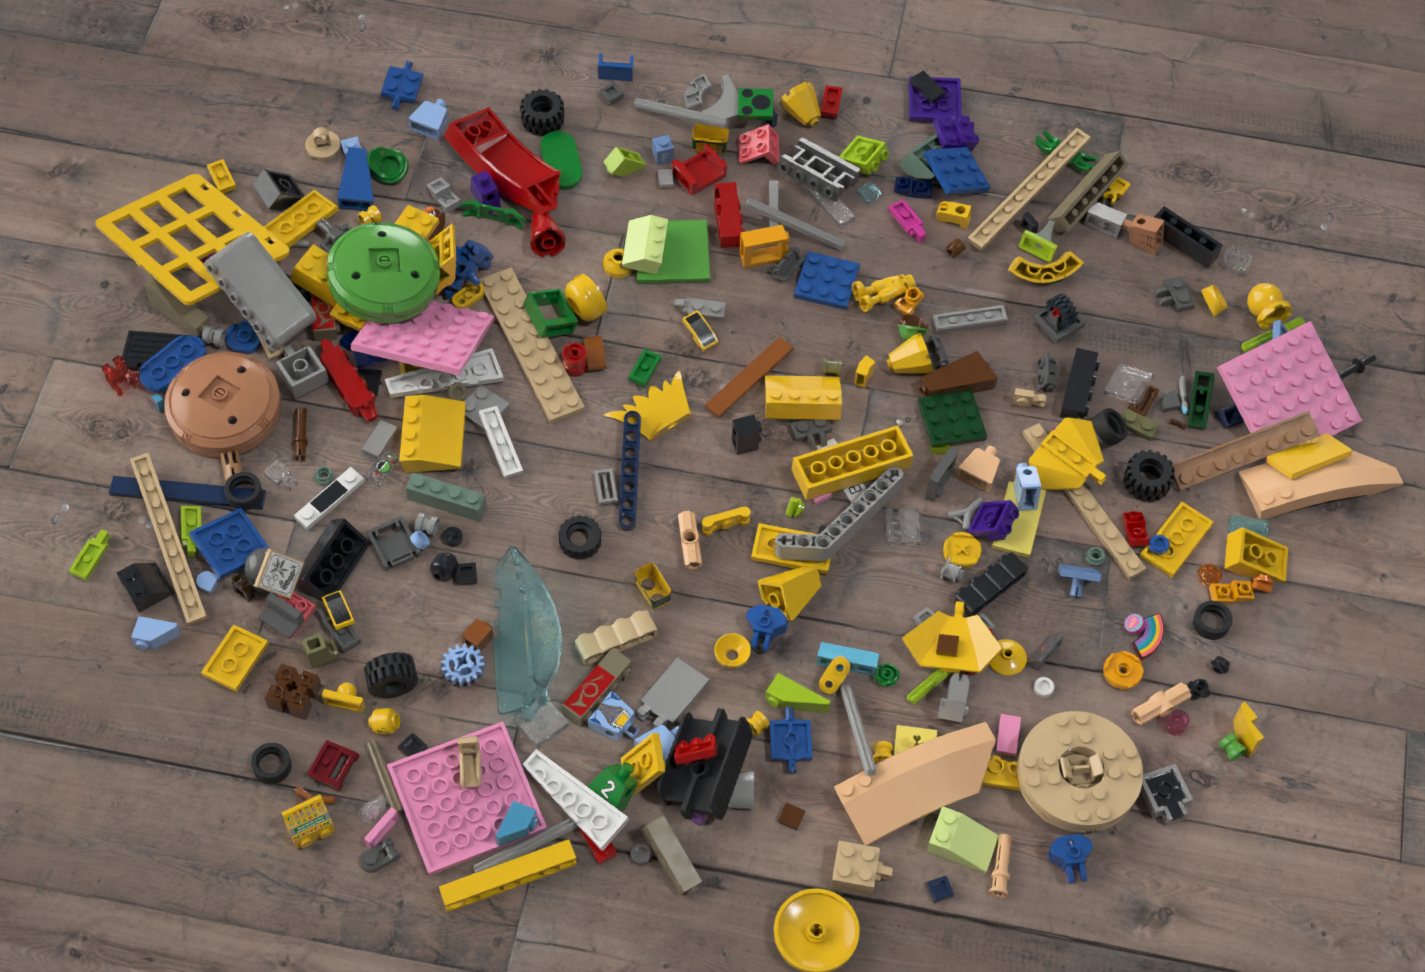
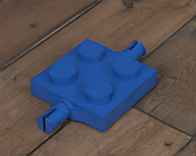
(402, 85)
(790, 740)

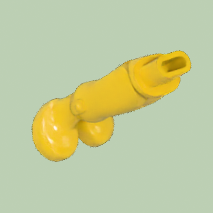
(885, 289)

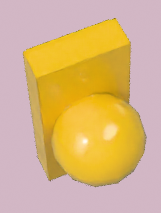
(344, 698)

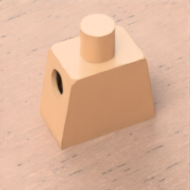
(980, 468)

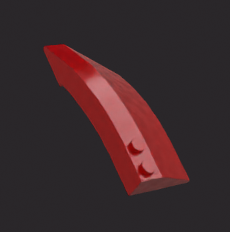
(515, 170)

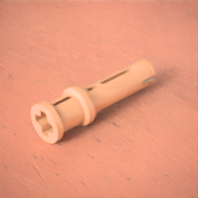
(1000, 874)

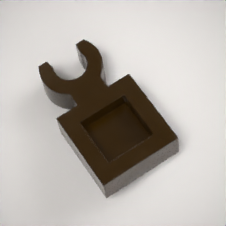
(242, 587)

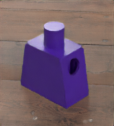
(484, 186)

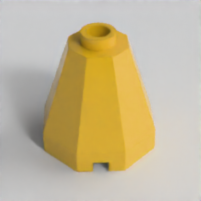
(802, 104)
(910, 357)

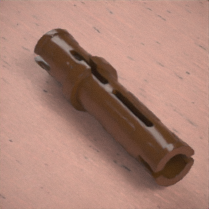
(300, 440)

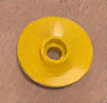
(1011, 664)

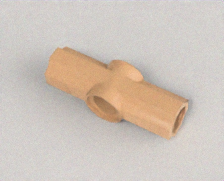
(691, 549)
(1161, 704)

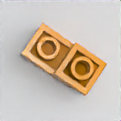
(1232, 593)

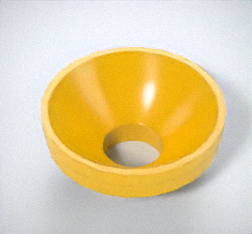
(614, 268)
(735, 643)

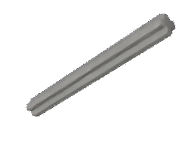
(681, 113)
(795, 223)
(858, 729)
(527, 845)

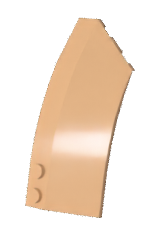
(917, 782)

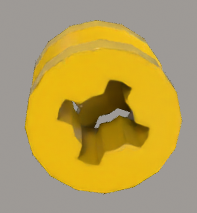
(758, 723)
(882, 751)

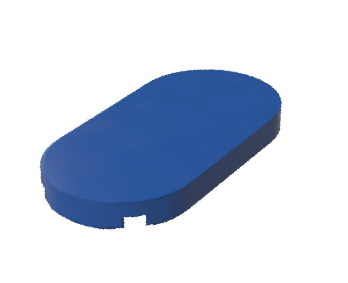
(163, 366)

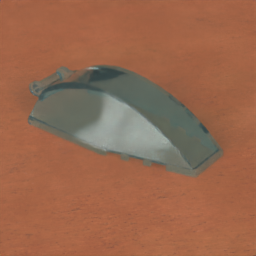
(527, 639)

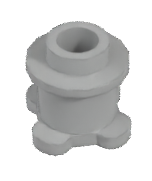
(952, 571)

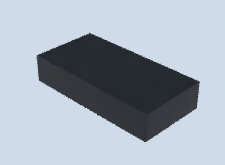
(927, 87)

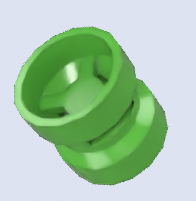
(1232, 746)

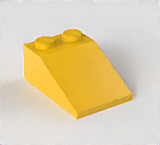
(1254, 555)

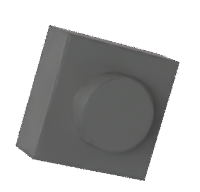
(611, 93)

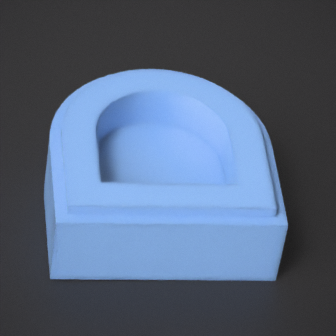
(207, 582)

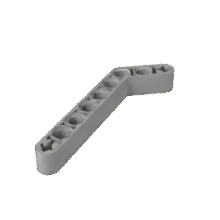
(827, 543)

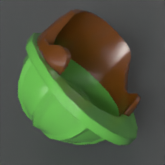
(912, 325)

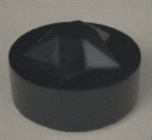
(452, 536)

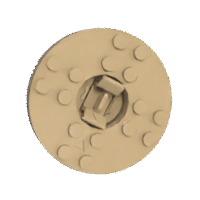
(1079, 771)

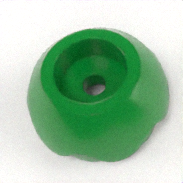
(887, 669)

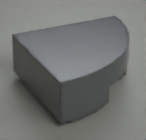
(1170, 402)

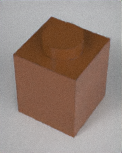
(478, 634)

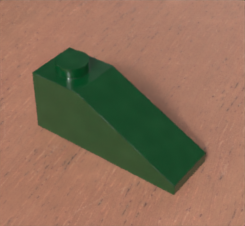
(1201, 399)

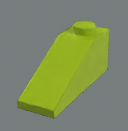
(787, 693)

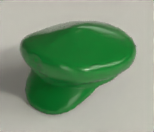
(387, 165)

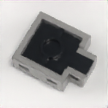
(1166, 794)

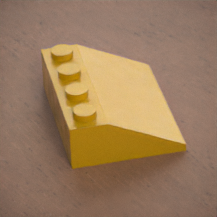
(803, 397)
(432, 433)

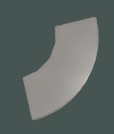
(696, 91)

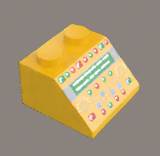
(308, 822)

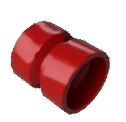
(574, 359)

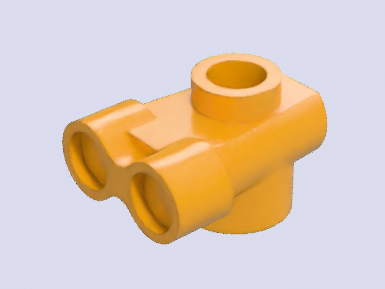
(910, 301)

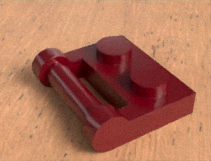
(327, 762)

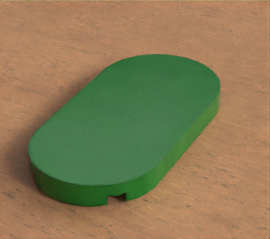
(560, 152)

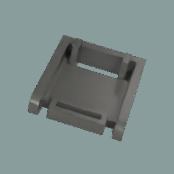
(941, 474)
(393, 548)

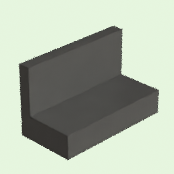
(281, 616)

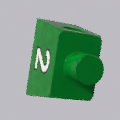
(615, 785)

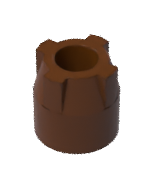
(955, 248)

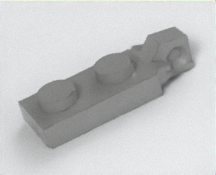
(708, 309)

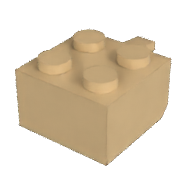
(858, 868)

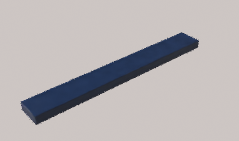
(183, 492)

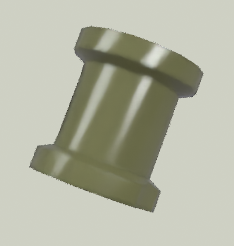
(831, 367)

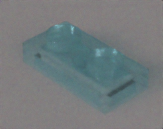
(1256, 525)

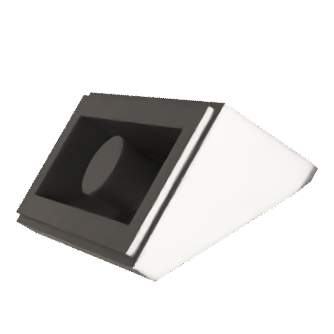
(1045, 651)

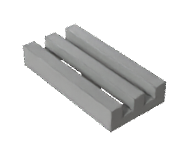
(608, 500)

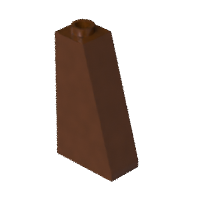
(961, 375)

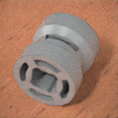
(214, 336)
(427, 524)

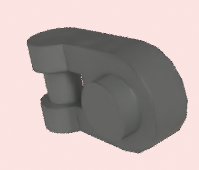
(372, 860)

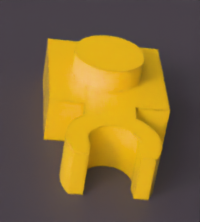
(1116, 189)

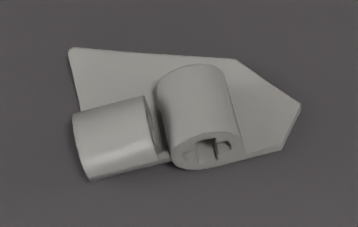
(743, 793)

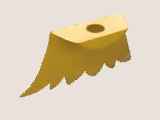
(660, 411)

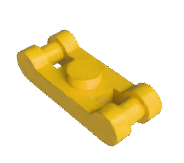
(725, 520)

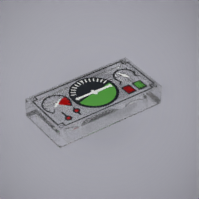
(383, 468)

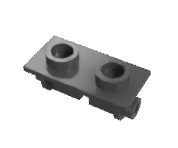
(787, 266)
(936, 352)
(1046, 366)

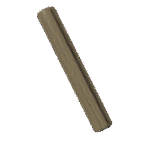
(384, 776)

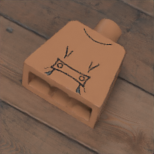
(1145, 232)

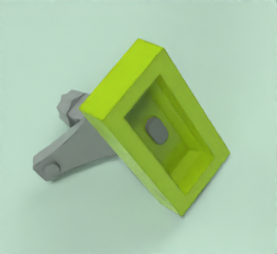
(1040, 243)

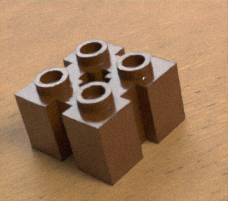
(293, 691)

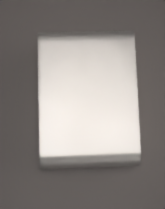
(665, 178)

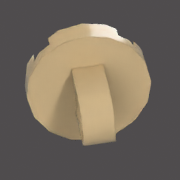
(322, 145)

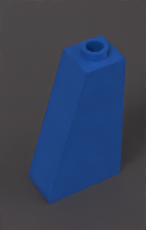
(356, 185)

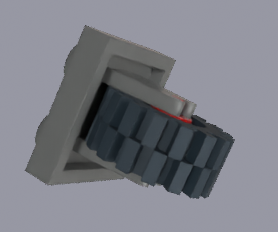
(1059, 318)

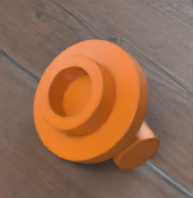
(1262, 583)

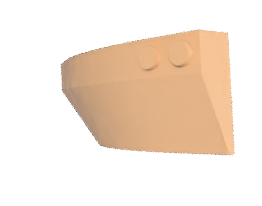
(1354, 476)

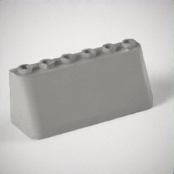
(261, 291)

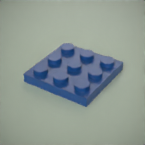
(957, 171)
(826, 280)
(227, 542)

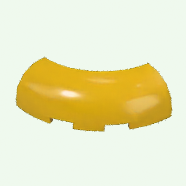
(1038, 273)

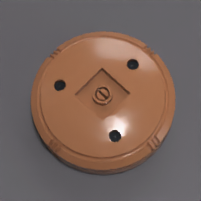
(223, 404)

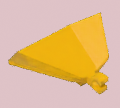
(1068, 456)
(975, 648)

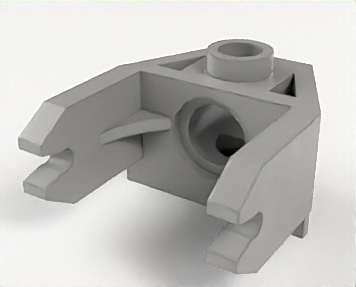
(954, 706)

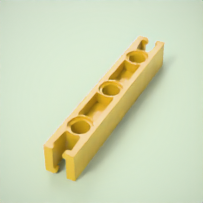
(508, 875)

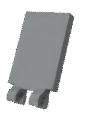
(672, 693)

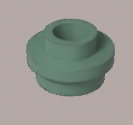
(321, 471)
(1095, 551)

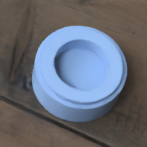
(420, 539)

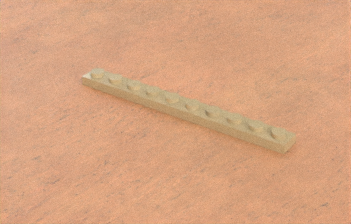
(1028, 189)
(1095, 517)
(168, 539)

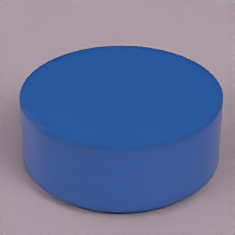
(1159, 544)

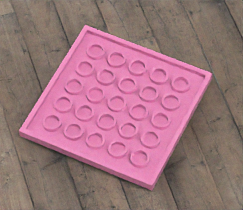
(435, 339)
(1287, 380)
(455, 821)

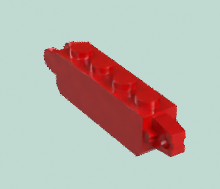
(347, 382)

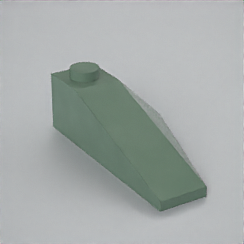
(916, 164)

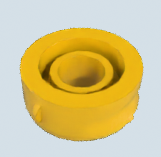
(585, 298)

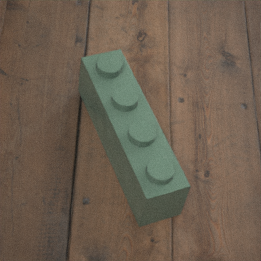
(446, 497)

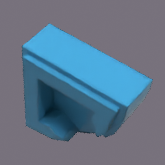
(158, 401)

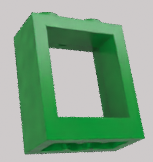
(551, 327)

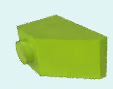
(623, 162)

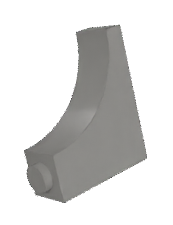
(727, 105)

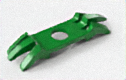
(1079, 162)
(480, 210)

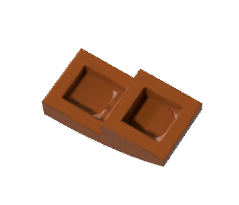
(595, 353)

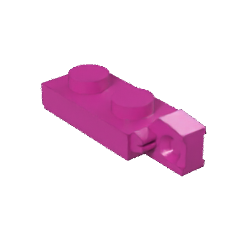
(908, 220)

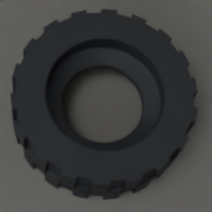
(582, 551)

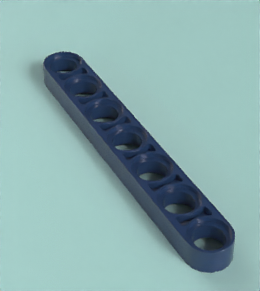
(629, 478)

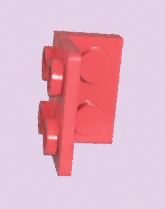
(759, 143)

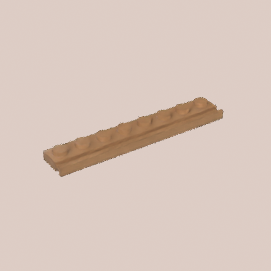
(1244, 450)

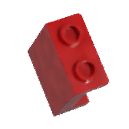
(700, 170)

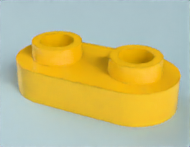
(467, 297)
(834, 675)

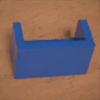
(615, 70)

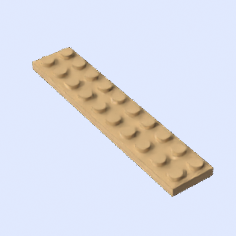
(533, 353)

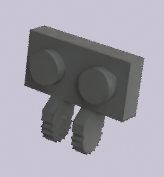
(1176, 294)
(811, 428)

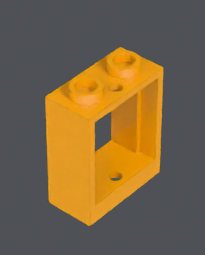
(761, 238)

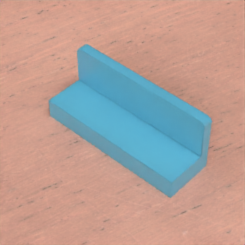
(860, 660)

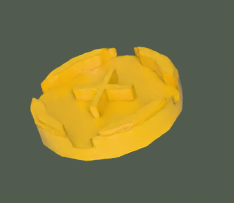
(962, 549)

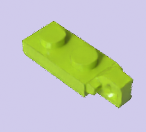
(189, 521)
(90, 556)

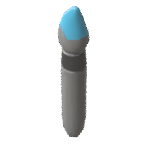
(1183, 395)

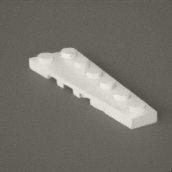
(480, 370)
(585, 807)

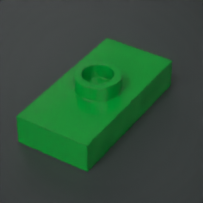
(644, 368)

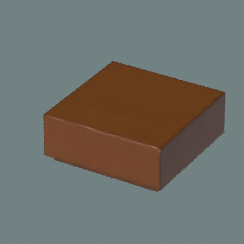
(947, 645)
(791, 816)

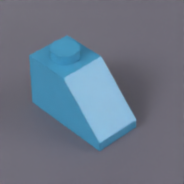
(516, 824)

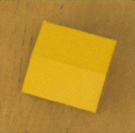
(864, 371)

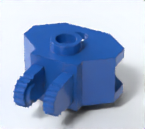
(766, 624)
(1071, 855)

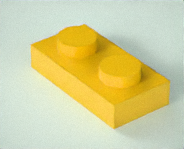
(221, 176)

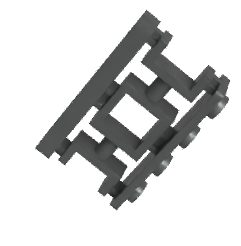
(811, 155)

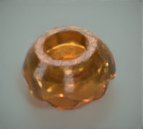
(1205, 577)

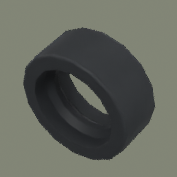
(1110, 426)
(238, 479)
(1216, 607)
(262, 751)

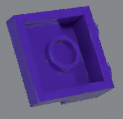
(956, 132)
(994, 520)

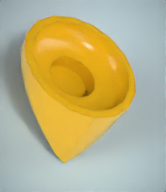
(1214, 299)

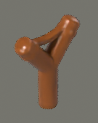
(306, 795)

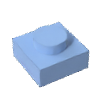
(351, 142)

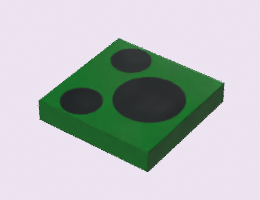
(755, 104)

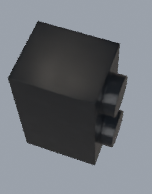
(746, 434)

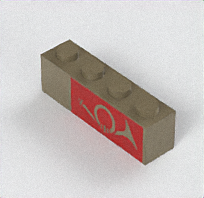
(324, 326)
(596, 687)

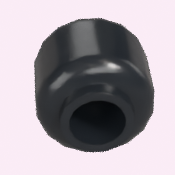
(444, 567)

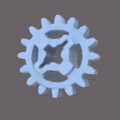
(463, 666)

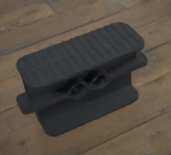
(712, 788)

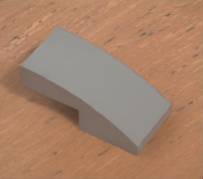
(443, 195)

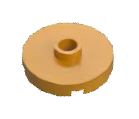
(1123, 661)

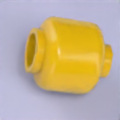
(384, 721)

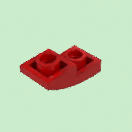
(1135, 528)

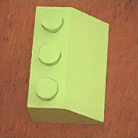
(645, 244)

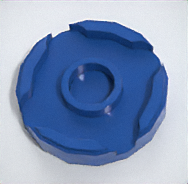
(242, 338)

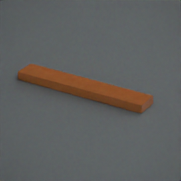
(749, 377)

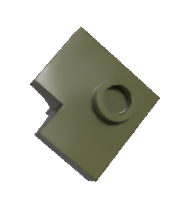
(320, 650)

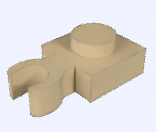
(1025, 398)

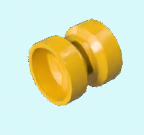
(372, 215)

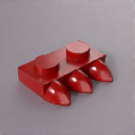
(695, 750)

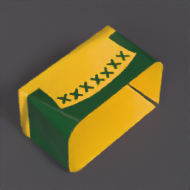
(708, 132)
(646, 572)

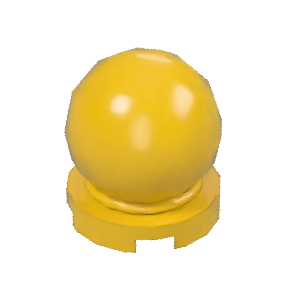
(1268, 305)

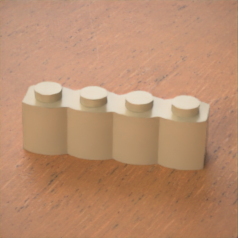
(620, 635)

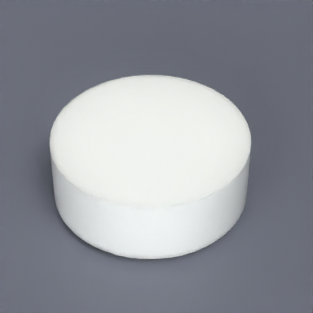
(1043, 687)

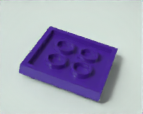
(923, 111)

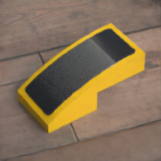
(701, 331)
(338, 610)

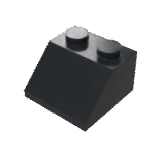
(277, 190)
(144, 585)

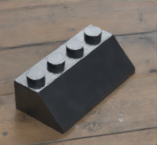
(332, 559)

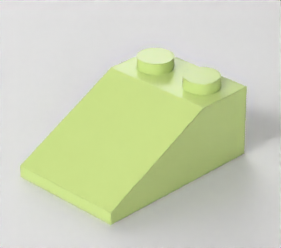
(962, 840)

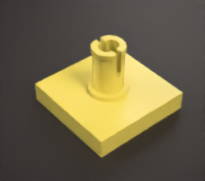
(909, 737)

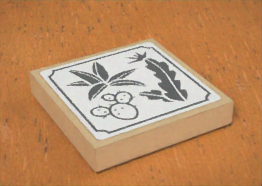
(279, 573)

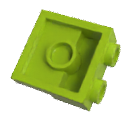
(865, 154)

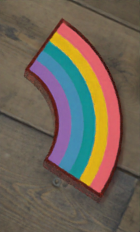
(1151, 637)

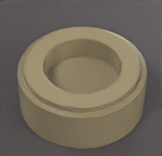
(457, 391)

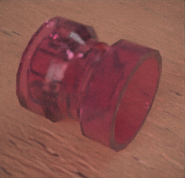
(1177, 723)

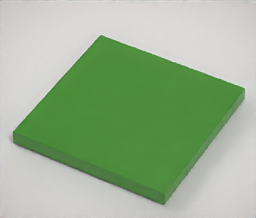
(684, 255)

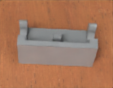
(1105, 219)

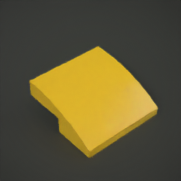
(1246, 730)

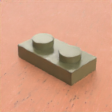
(1139, 424)

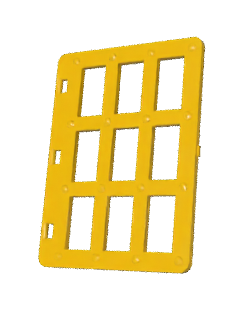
(214, 203)

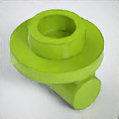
(795, 507)

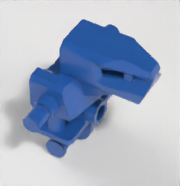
(468, 261)

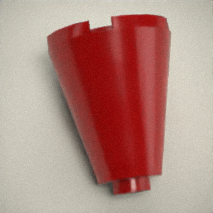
(546, 235)

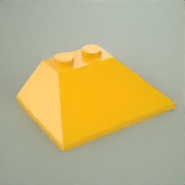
(446, 252)

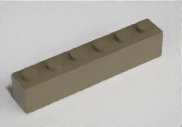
(1088, 191)

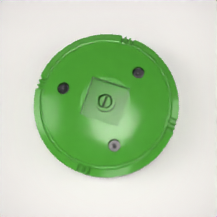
(383, 272)

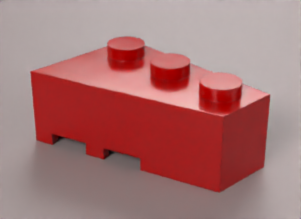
(728, 214)

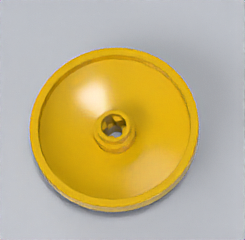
(821, 913)

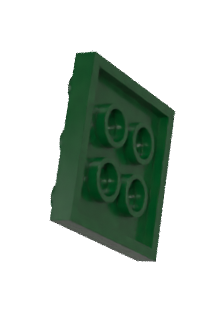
(952, 419)

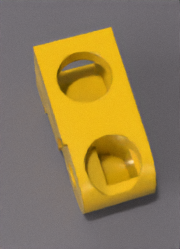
(954, 213)

